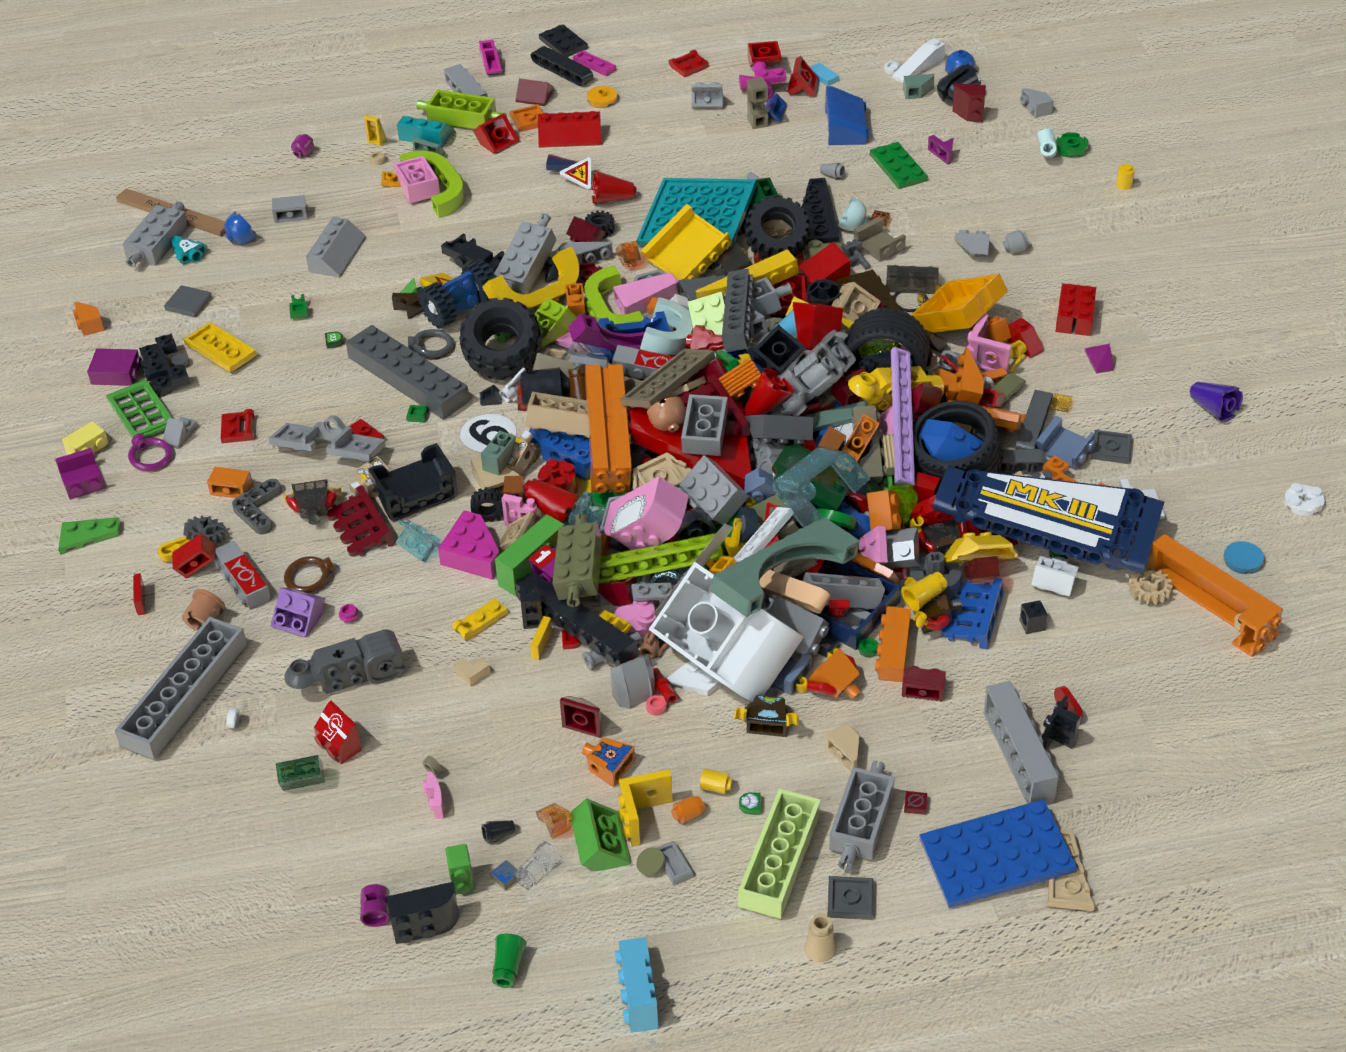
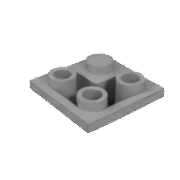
(973, 243)

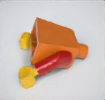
(833, 676)

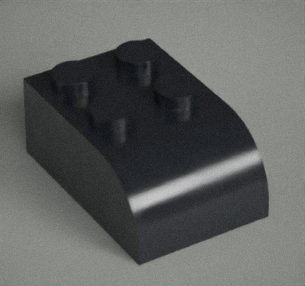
(423, 912)

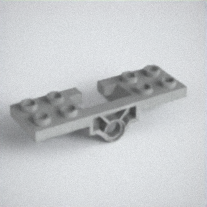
(342, 440)

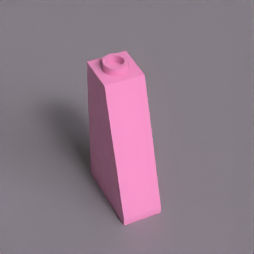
(637, 294)

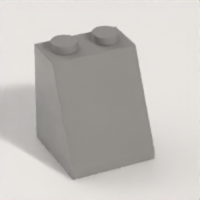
(802, 621)

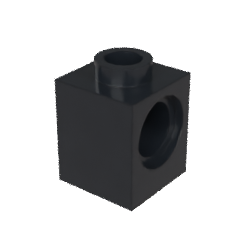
(1033, 617)

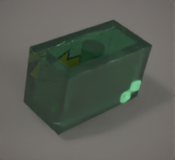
(300, 772)

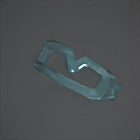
(672, 573)

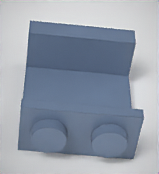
(1065, 443)
(791, 673)

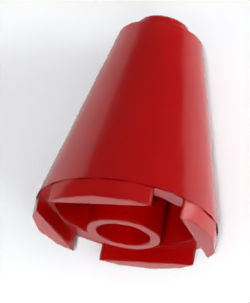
(611, 188)
(768, 393)
(550, 498)

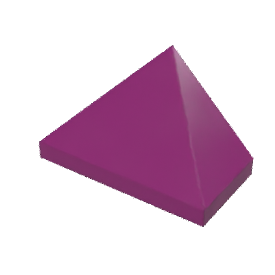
(1100, 358)

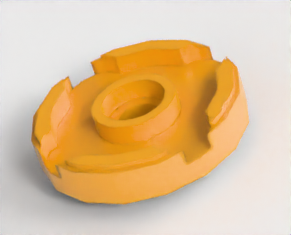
(602, 96)

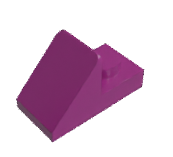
(941, 149)

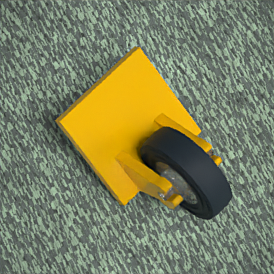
(744, 528)

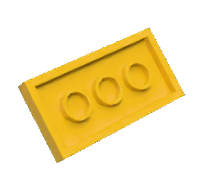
(220, 347)

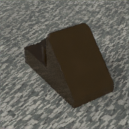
(407, 302)

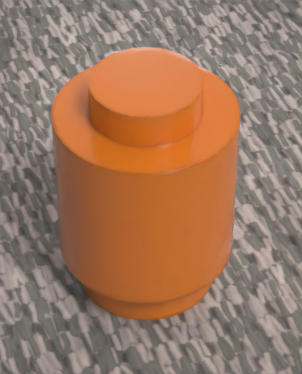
(688, 809)

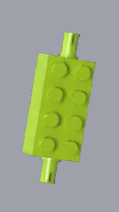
(459, 109)

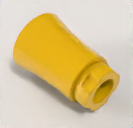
(924, 590)

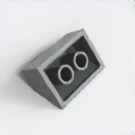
(781, 428)

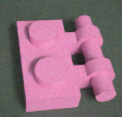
(515, 508)

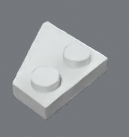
(694, 679)

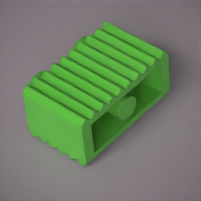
(460, 868)

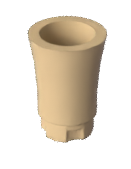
(820, 939)

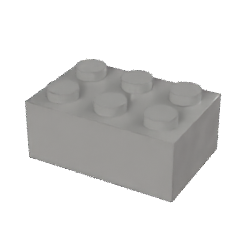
(704, 425)
(714, 490)

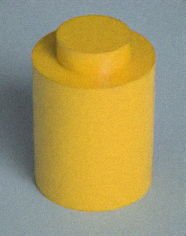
(1125, 176)
(715, 781)

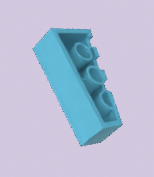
(638, 985)

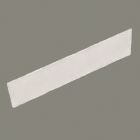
(702, 558)

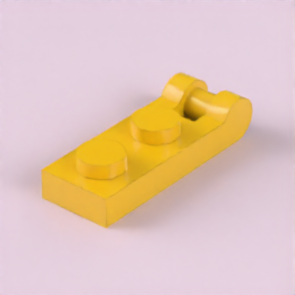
(480, 619)

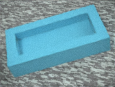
(825, 75)

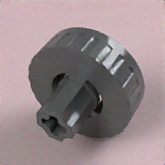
(935, 563)

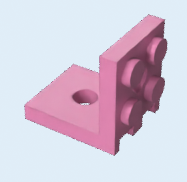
(982, 347)

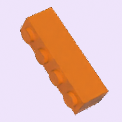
(894, 644)

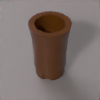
(577, 383)

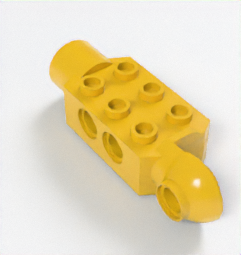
(877, 385)

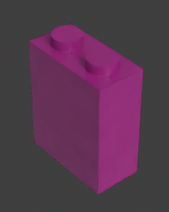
(114, 367)

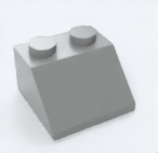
(902, 548)

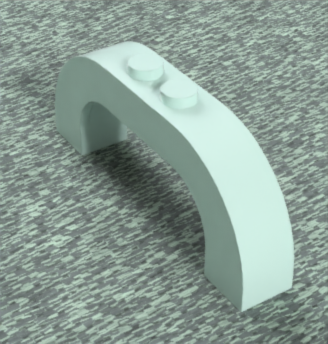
(669, 342)

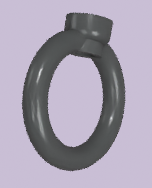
(413, 343)

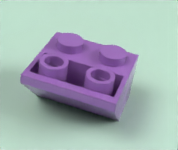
(297, 611)

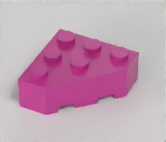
(470, 547)

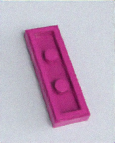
(594, 63)

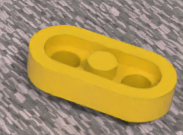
(166, 549)

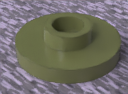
(650, 861)

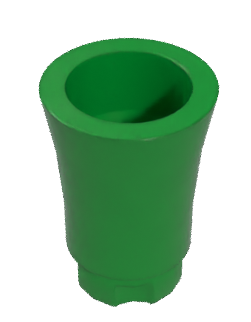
(507, 959)

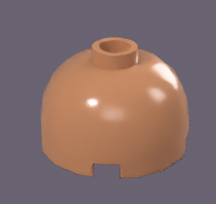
(667, 415)

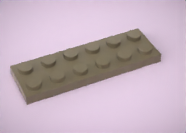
(667, 378)

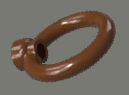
(326, 567)

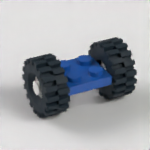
(447, 300)

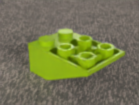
(553, 320)

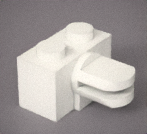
(1054, 575)

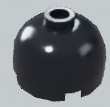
(695, 524)

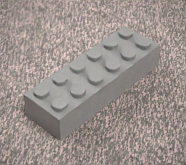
(1020, 743)

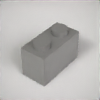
(289, 209)

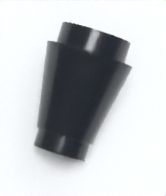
(497, 829)

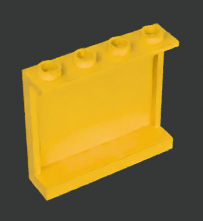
(686, 245)

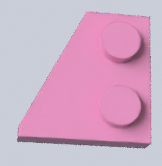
(874, 545)

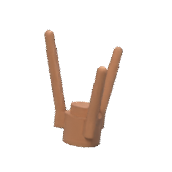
(651, 646)

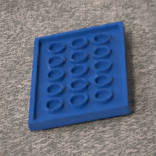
(997, 853)

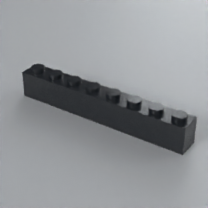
(581, 622)

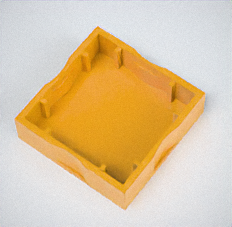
(960, 303)

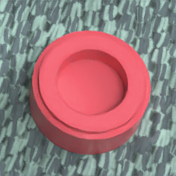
(656, 705)

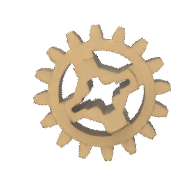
(1150, 586)

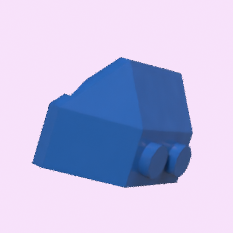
(948, 440)

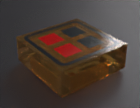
(884, 215)

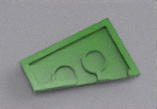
(82, 532)

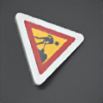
(579, 173)

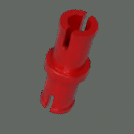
(663, 686)

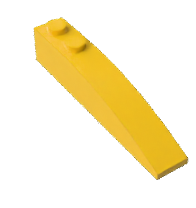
(774, 268)

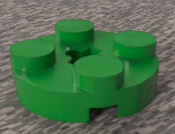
(1072, 144)

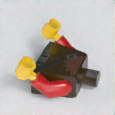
(935, 613)

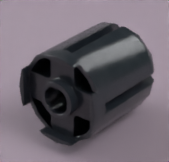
(962, 75)

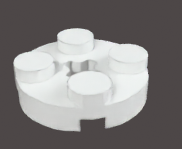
(1313, 495)

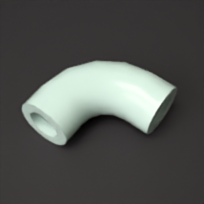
(1047, 143)

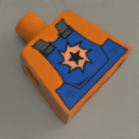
(609, 759)

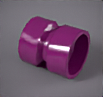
(374, 905)

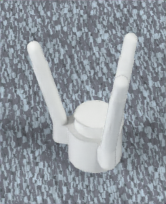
(509, 392)

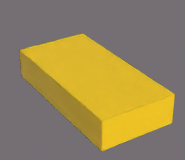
(541, 638)

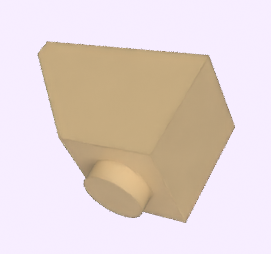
(844, 745)

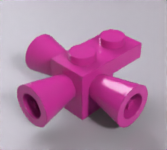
(770, 76)

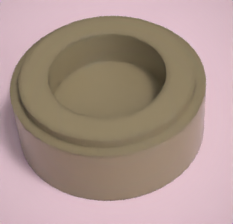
(432, 765)

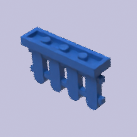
(984, 620)

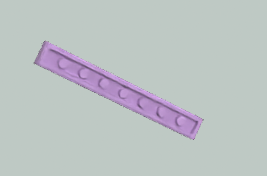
(902, 417)

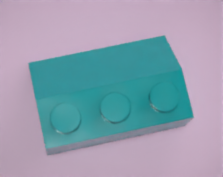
(423, 129)

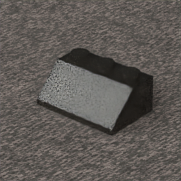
(912, 279)

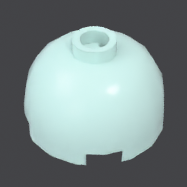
(853, 215)

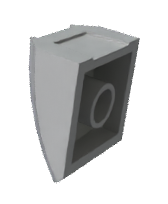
(633, 682)

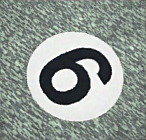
(482, 429)

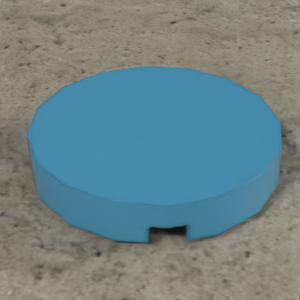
(1243, 557)

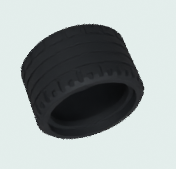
(891, 325)
(986, 458)

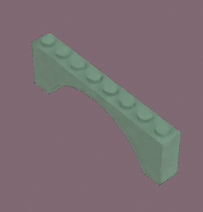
(820, 540)

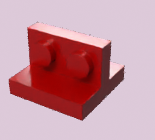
(802, 78)

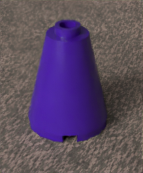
(1217, 399)

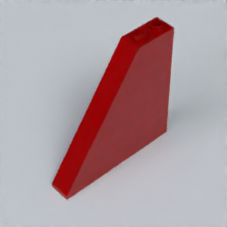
(734, 451)

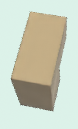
(472, 673)

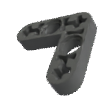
(267, 490)

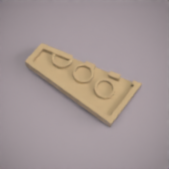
(1071, 889)

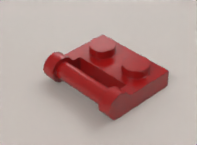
(691, 66)
(231, 426)

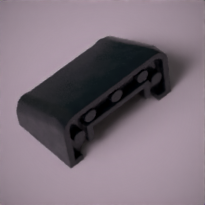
(416, 484)

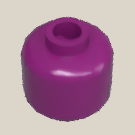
(302, 145)

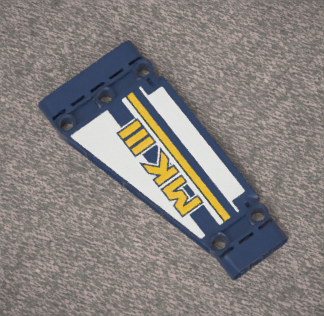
(1056, 515)

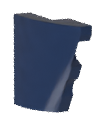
(558, 163)

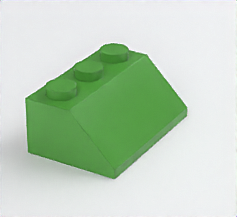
(599, 836)

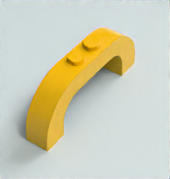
(568, 271)

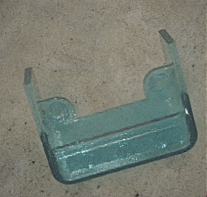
(797, 491)

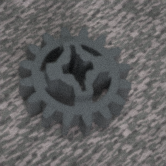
(208, 527)

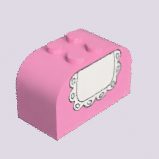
(646, 515)

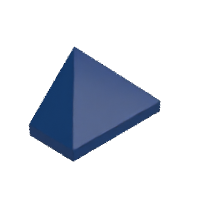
(776, 107)

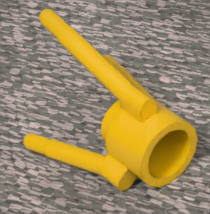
(1017, 351)

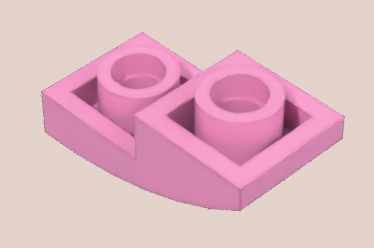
(434, 796)

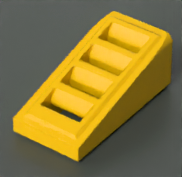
(371, 131)

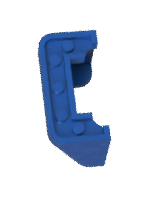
(845, 118)
(658, 322)

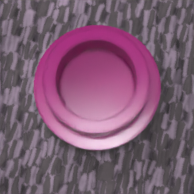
(348, 613)

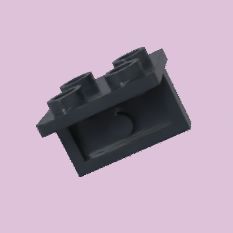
(1061, 726)

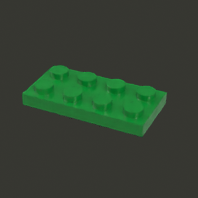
(898, 165)

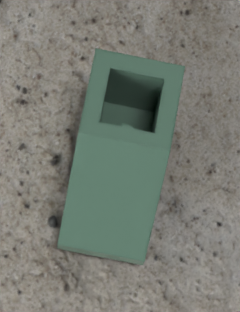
(917, 85)
(497, 453)

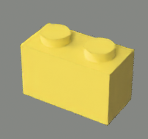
(86, 437)

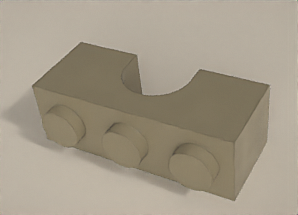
(756, 95)

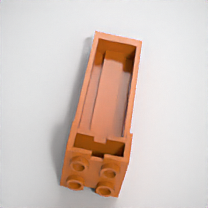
(607, 429)
(1218, 593)

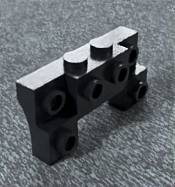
(468, 252)
(157, 368)

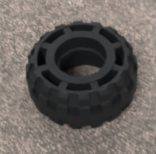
(494, 318)

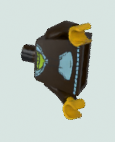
(767, 715)

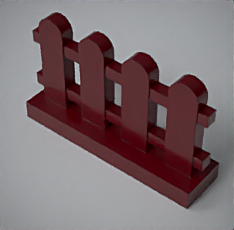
(738, 420)
(367, 527)

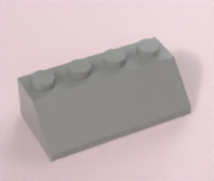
(334, 248)

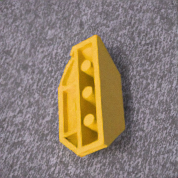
(985, 545)

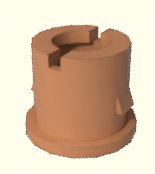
(204, 605)

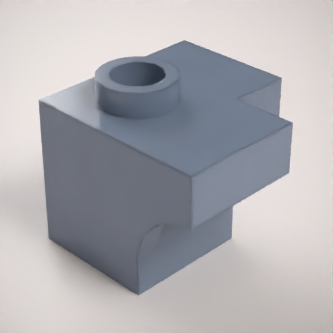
(759, 485)

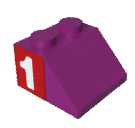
(543, 562)

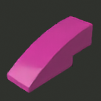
(489, 57)

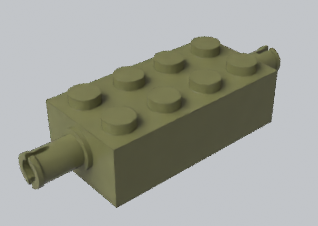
(577, 560)

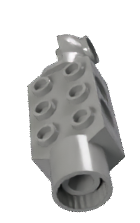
(797, 402)

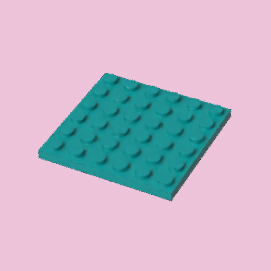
(714, 200)

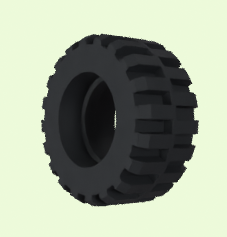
(777, 209)

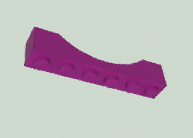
(588, 331)

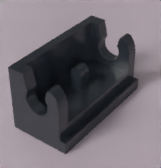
(530, 608)

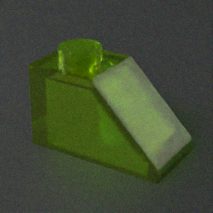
(877, 345)

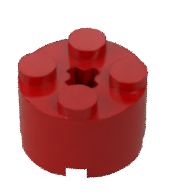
(559, 474)

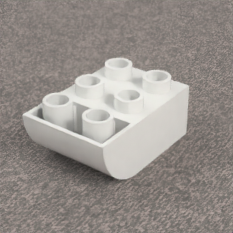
(720, 640)

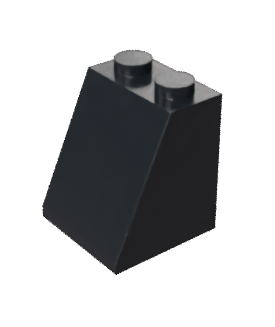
(777, 350)

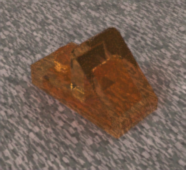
(556, 819)

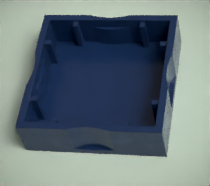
(845, 633)

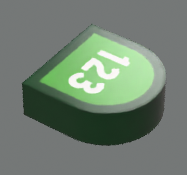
(333, 339)

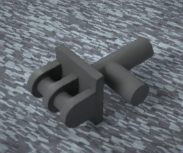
(852, 251)

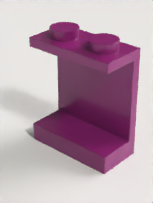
(80, 473)

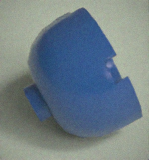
(959, 58)
(238, 229)

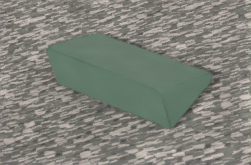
(422, 145)

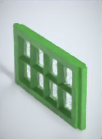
(139, 409)

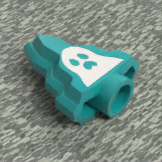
(188, 250)

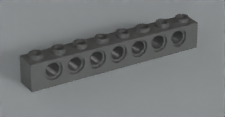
(738, 310)

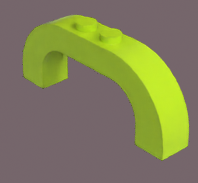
(453, 197)
(596, 287)

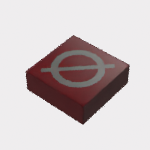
(915, 802)

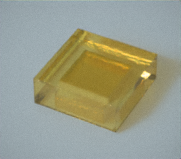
(1061, 402)

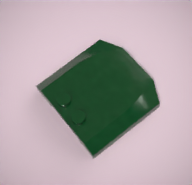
(828, 484)

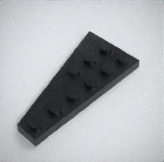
(820, 212)

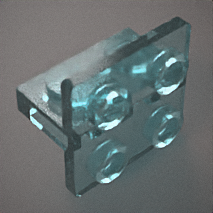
(586, 506)
(417, 540)

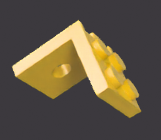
(635, 796)

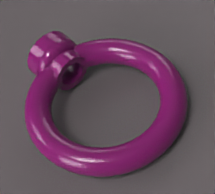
(140, 442)

